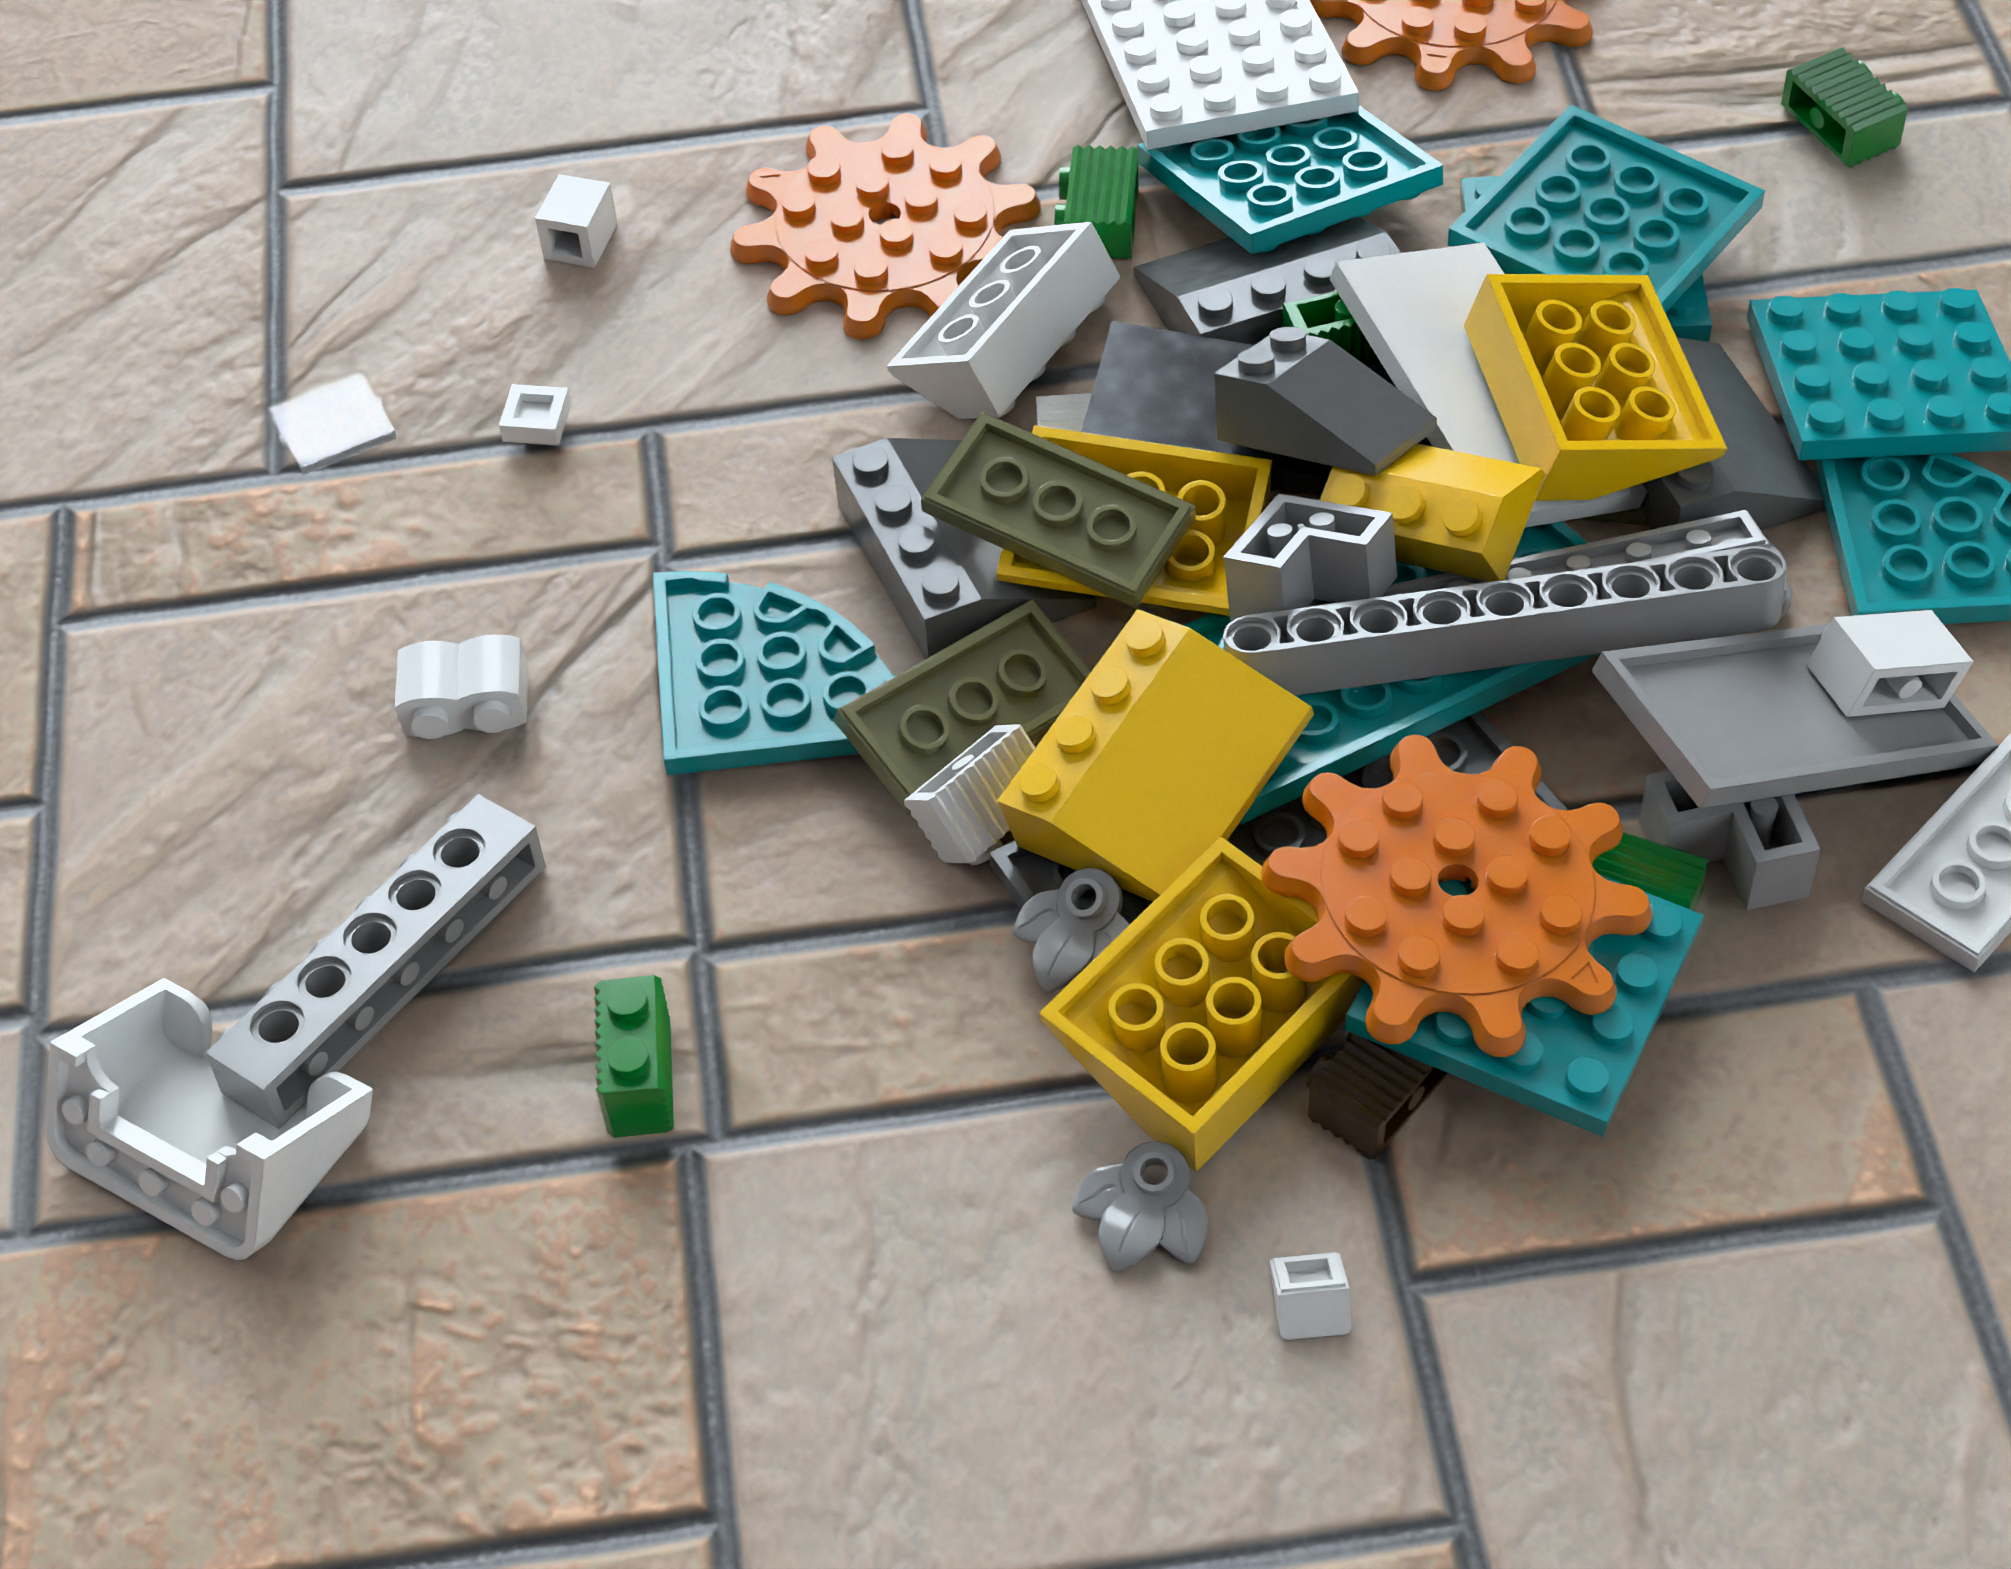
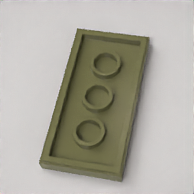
(1059, 509)
(934, 711)

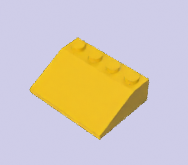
(1590, 381)
(1227, 495)
(1152, 758)
(1195, 1007)

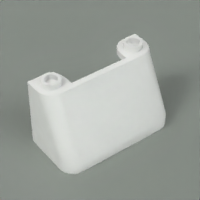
(149, 1123)

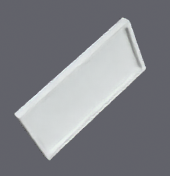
(1414, 321)

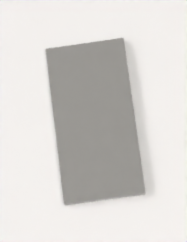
(1755, 723)

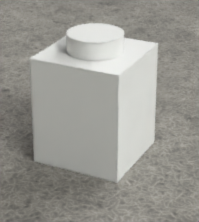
(576, 221)

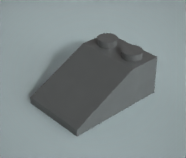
(1315, 405)

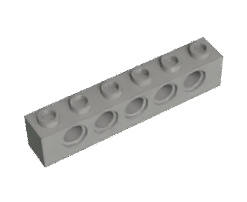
(376, 960)

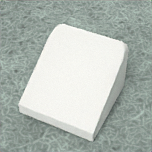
(1311, 1296)

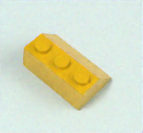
(1447, 508)

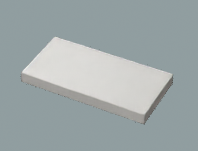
(1956, 870)

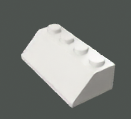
(1007, 319)

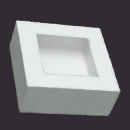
(535, 414)

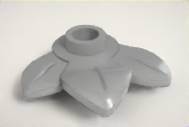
(1063, 933)
(1142, 1214)

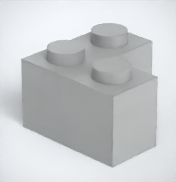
(1308, 553)
(1760, 840)

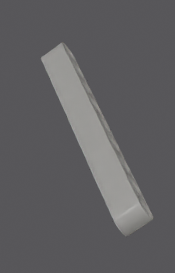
(1513, 621)

